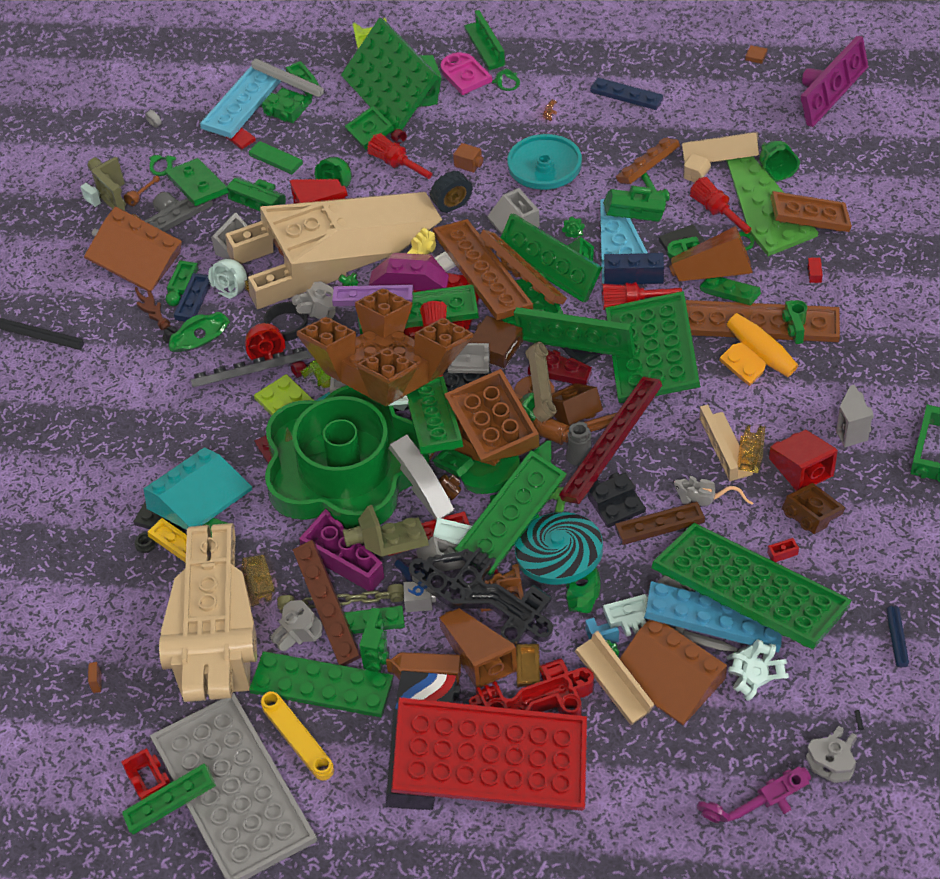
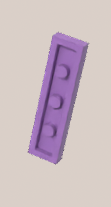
(350, 294)

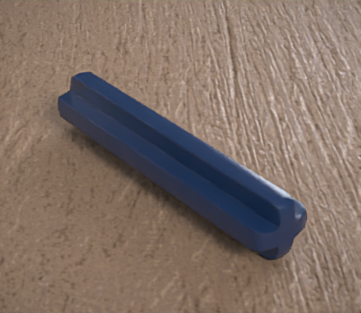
(897, 636)

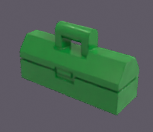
(254, 194)
(635, 204)

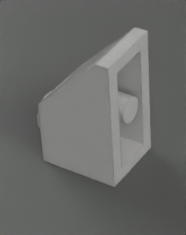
(436, 549)

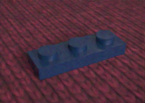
(192, 297)

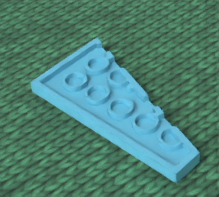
(618, 236)

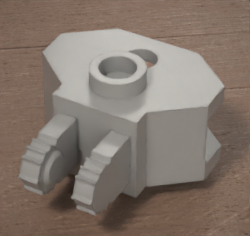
(315, 301)
(296, 626)
(834, 755)

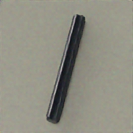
(42, 334)

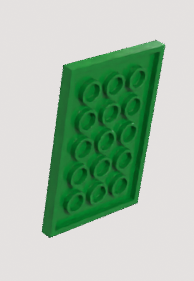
(389, 74)
(661, 345)

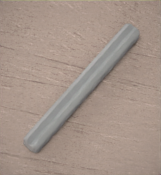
(287, 77)

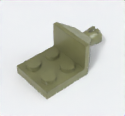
(108, 180)
(386, 539)

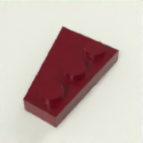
(566, 369)

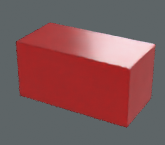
(815, 270)
(783, 550)

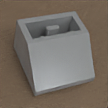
(513, 203)
(854, 418)

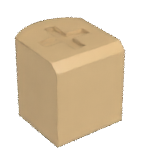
(696, 167)

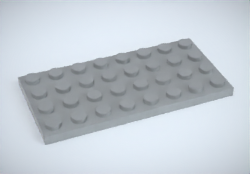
(250, 812)

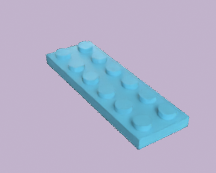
(239, 103)

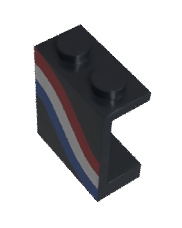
(428, 687)

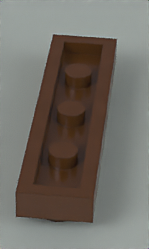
(659, 523)

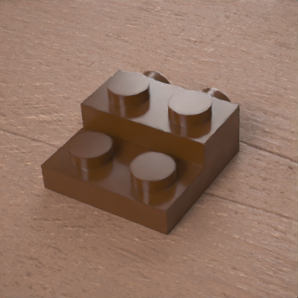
(812, 508)

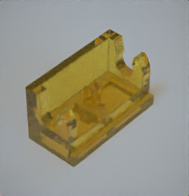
(751, 449)
(257, 579)

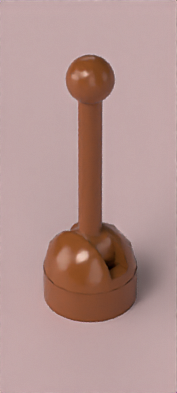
(135, 196)

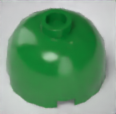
(334, 169)

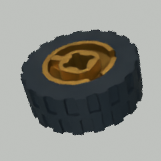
(451, 191)

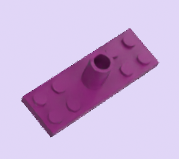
(829, 85)

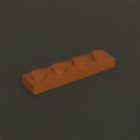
(647, 161)

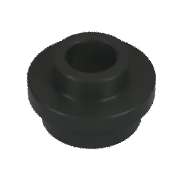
(142, 538)

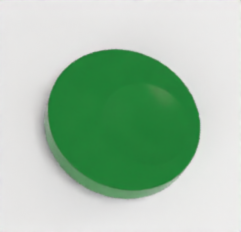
(488, 479)

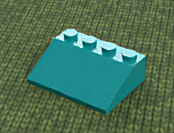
(196, 490)

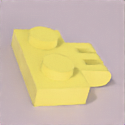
(423, 242)

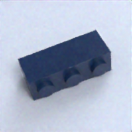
(630, 268)

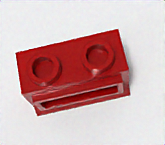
(139, 761)

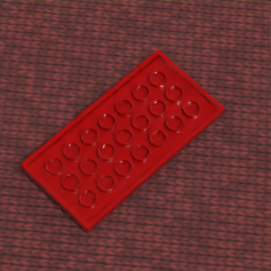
(490, 754)

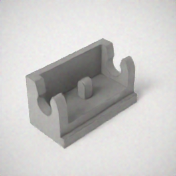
(472, 359)

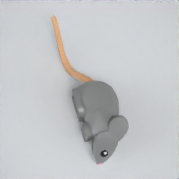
(702, 491)

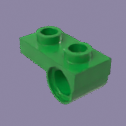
(795, 316)

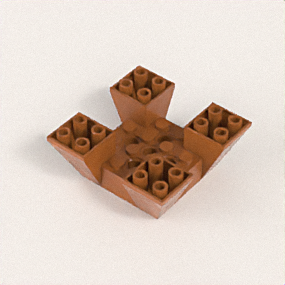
(383, 359)

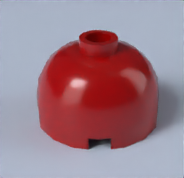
(264, 341)

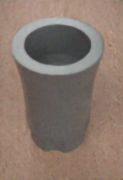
(578, 443)

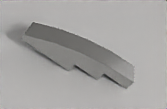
(422, 477)

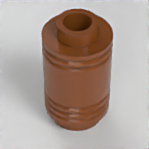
(552, 430)

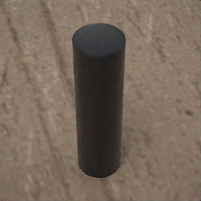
(859, 720)

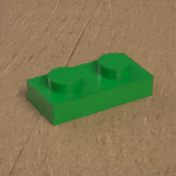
(453, 462)

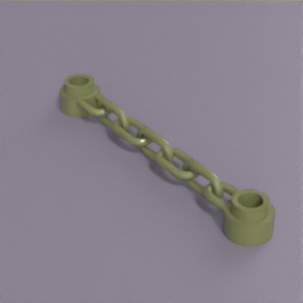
(394, 593)

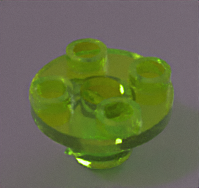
(314, 369)

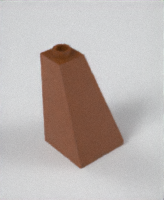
(713, 258)
(483, 651)

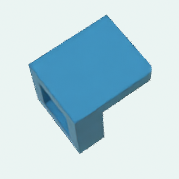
(606, 632)

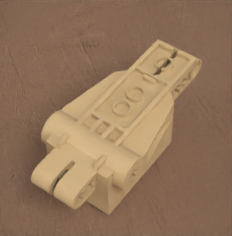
(209, 619)

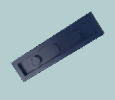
(626, 93)

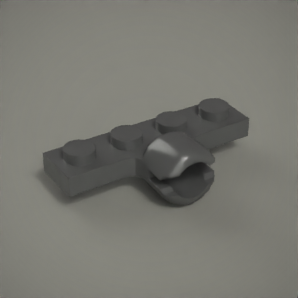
(172, 211)

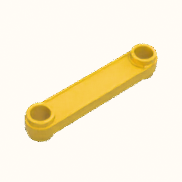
(297, 736)

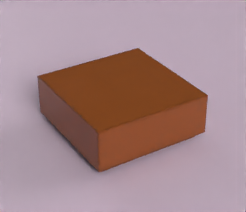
(756, 54)
(94, 677)

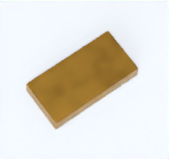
(527, 664)

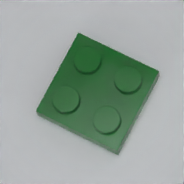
(368, 124)

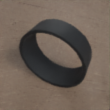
(283, 308)

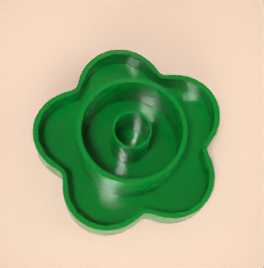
(357, 460)

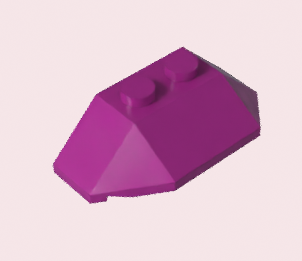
(410, 269)

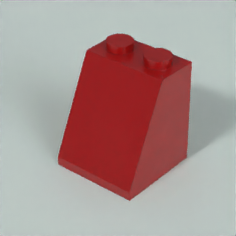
(316, 190)
(804, 459)

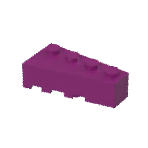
(350, 562)

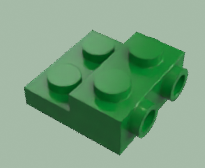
(286, 105)
(374, 642)

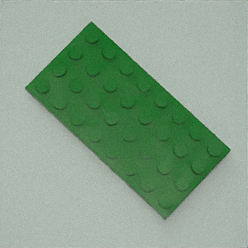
(752, 585)

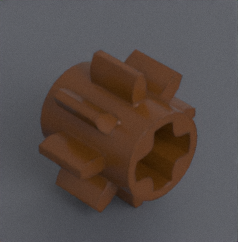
(450, 485)

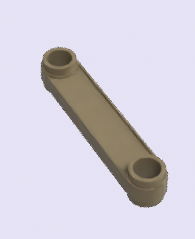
(544, 406)

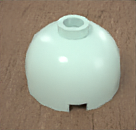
(228, 274)

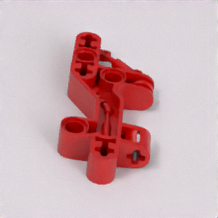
(557, 689)

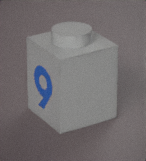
(417, 598)

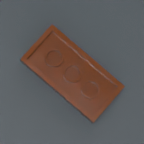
(810, 211)

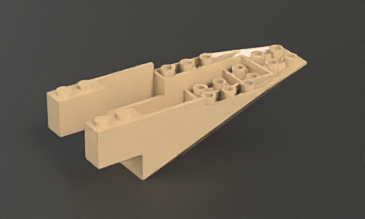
(327, 239)

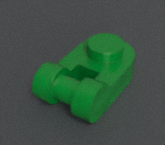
(679, 246)

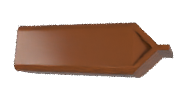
(426, 663)

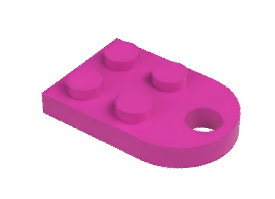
(465, 73)

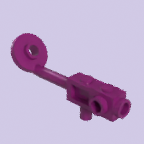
(773, 792)

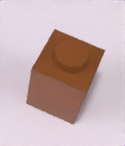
(468, 157)

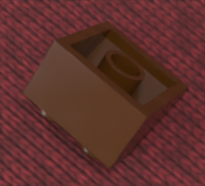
(576, 403)

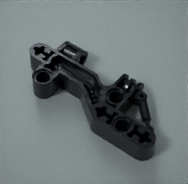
(479, 595)

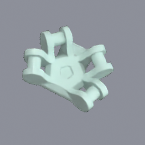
(755, 670)

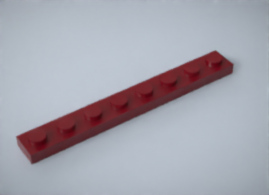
(610, 440)

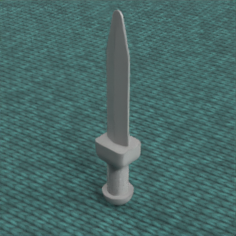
(706, 641)

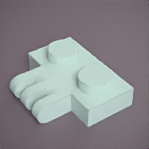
(626, 613)

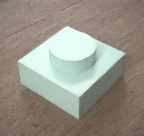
(90, 194)

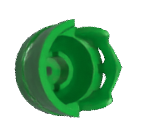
(779, 160)

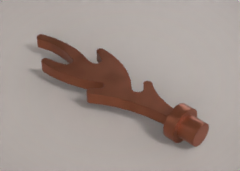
(149, 307)

